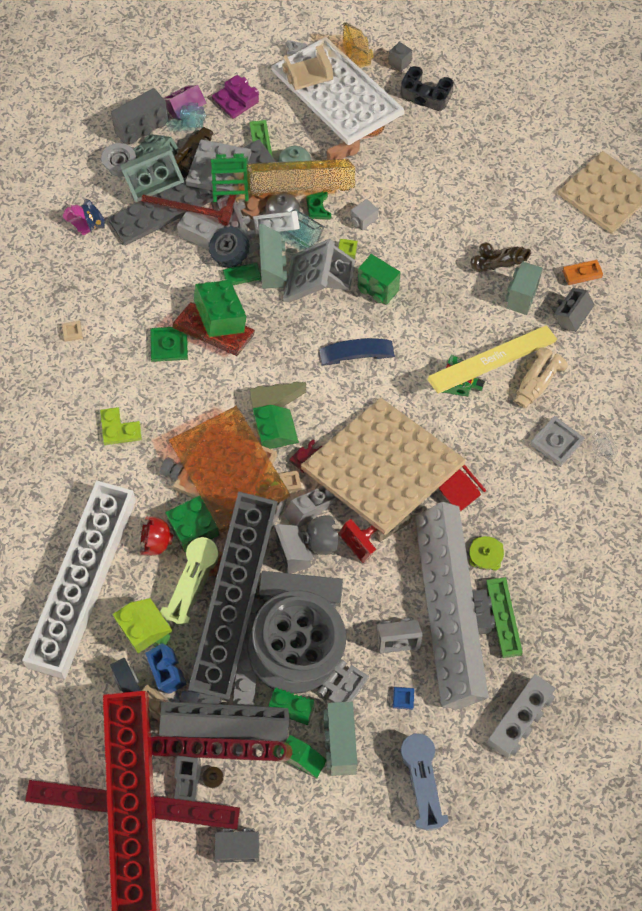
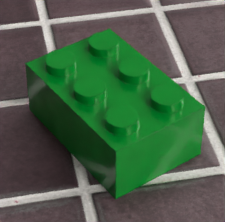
(219, 308)

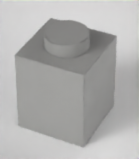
(364, 214)

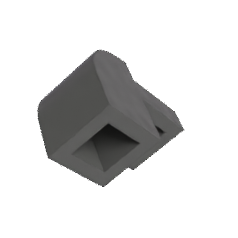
(188, 776)

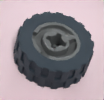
(229, 247)

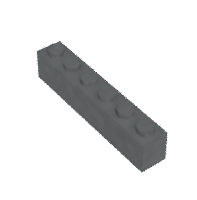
(223, 721)

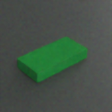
(243, 273)

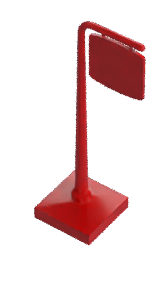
(457, 490)

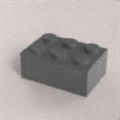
(140, 116)

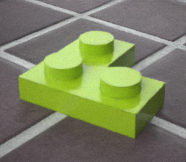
(117, 432)

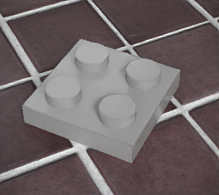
(557, 441)

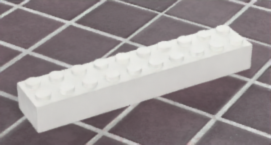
(79, 580)

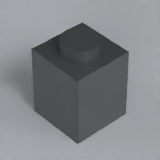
(400, 56)

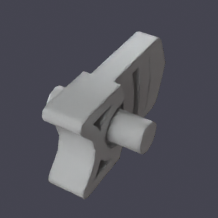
(294, 46)

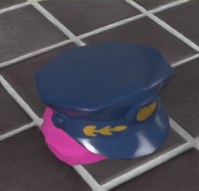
(84, 217)

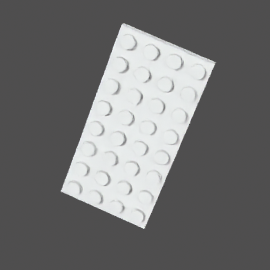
(349, 102)

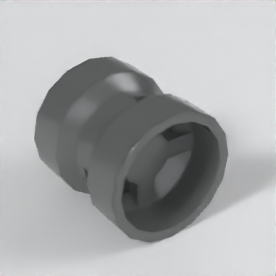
(171, 468)

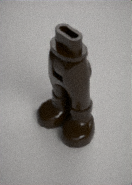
(191, 146)
(492, 259)

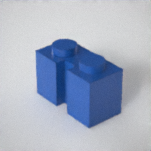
(162, 663)

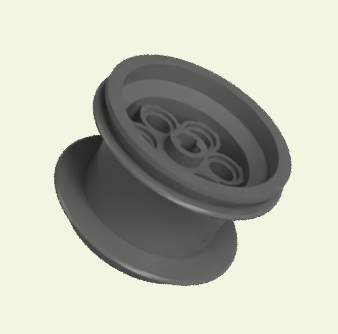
(320, 620)

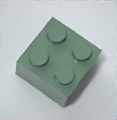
(523, 287)

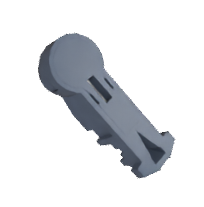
(418, 755)

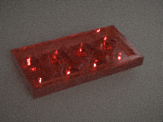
(192, 324)

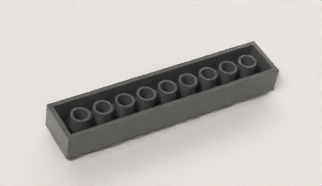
(233, 596)

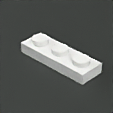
(278, 221)

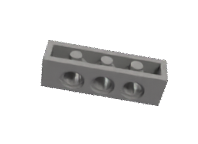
(535, 688)

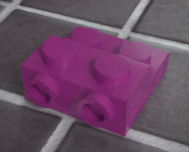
(236, 96)

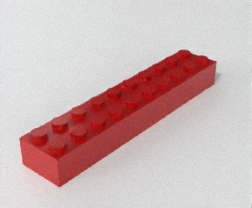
(130, 802)

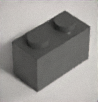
(237, 846)

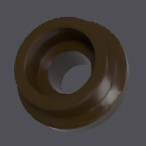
(213, 783)

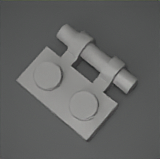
(348, 687)

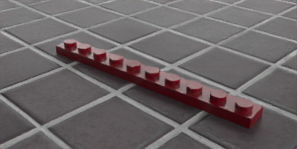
(165, 808)

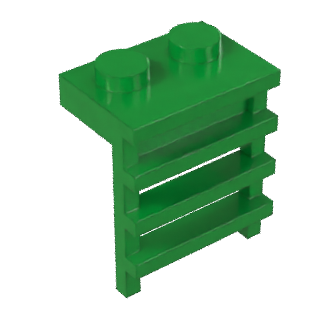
(234, 164)

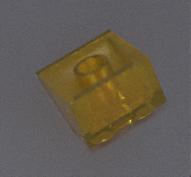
(356, 45)

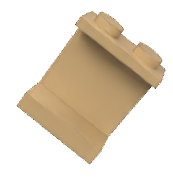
(309, 71)

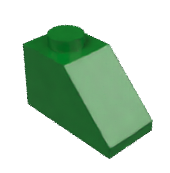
(304, 757)

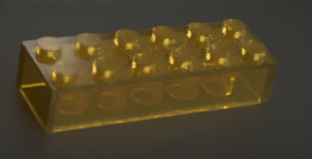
(300, 176)

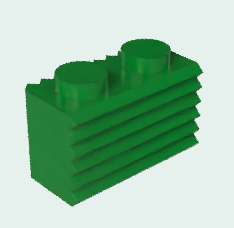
(299, 708)

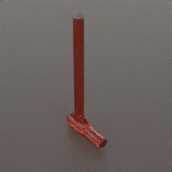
(223, 215)

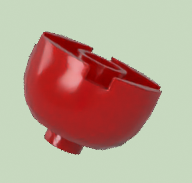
(155, 536)

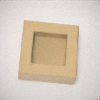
(72, 331)
(291, 480)

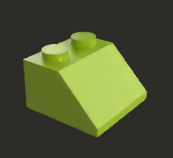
(142, 623)

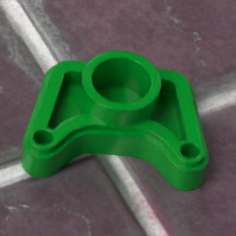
(315, 206)

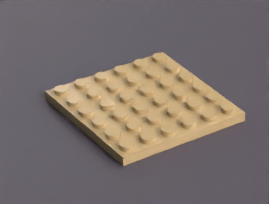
(383, 465)

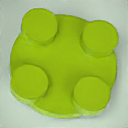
(486, 553)

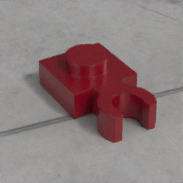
(303, 454)

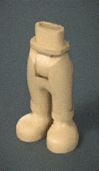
(532, 385)

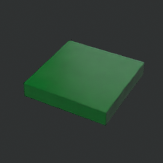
(168, 344)

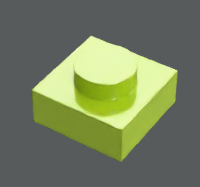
(348, 247)

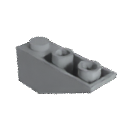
(308, 506)

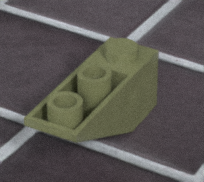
(276, 395)

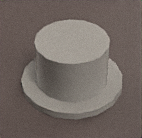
(115, 156)

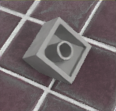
(198, 228)
(341, 270)
(292, 548)
(399, 636)

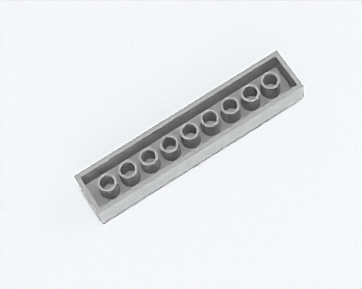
(451, 607)

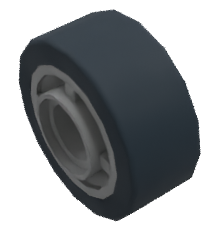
(124, 676)

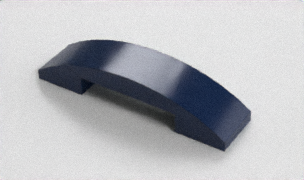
(356, 349)

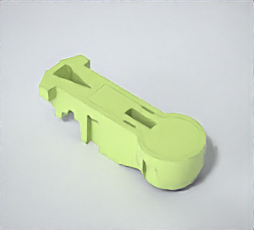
(201, 557)

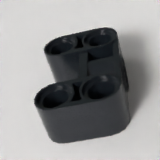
(424, 95)

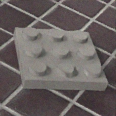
(200, 170)
(309, 271)

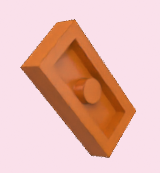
(582, 272)

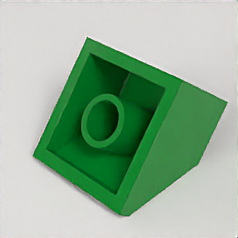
(274, 426)

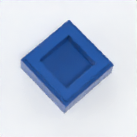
(403, 698)

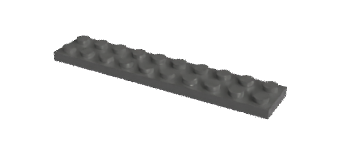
(146, 217)

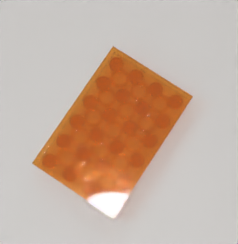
(225, 460)

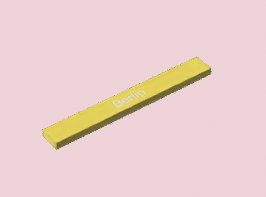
(491, 359)

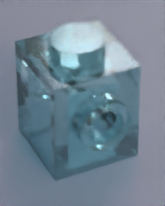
(192, 115)

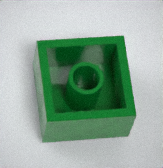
(378, 279)
(191, 521)

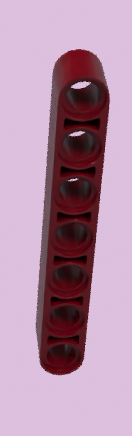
(228, 748)

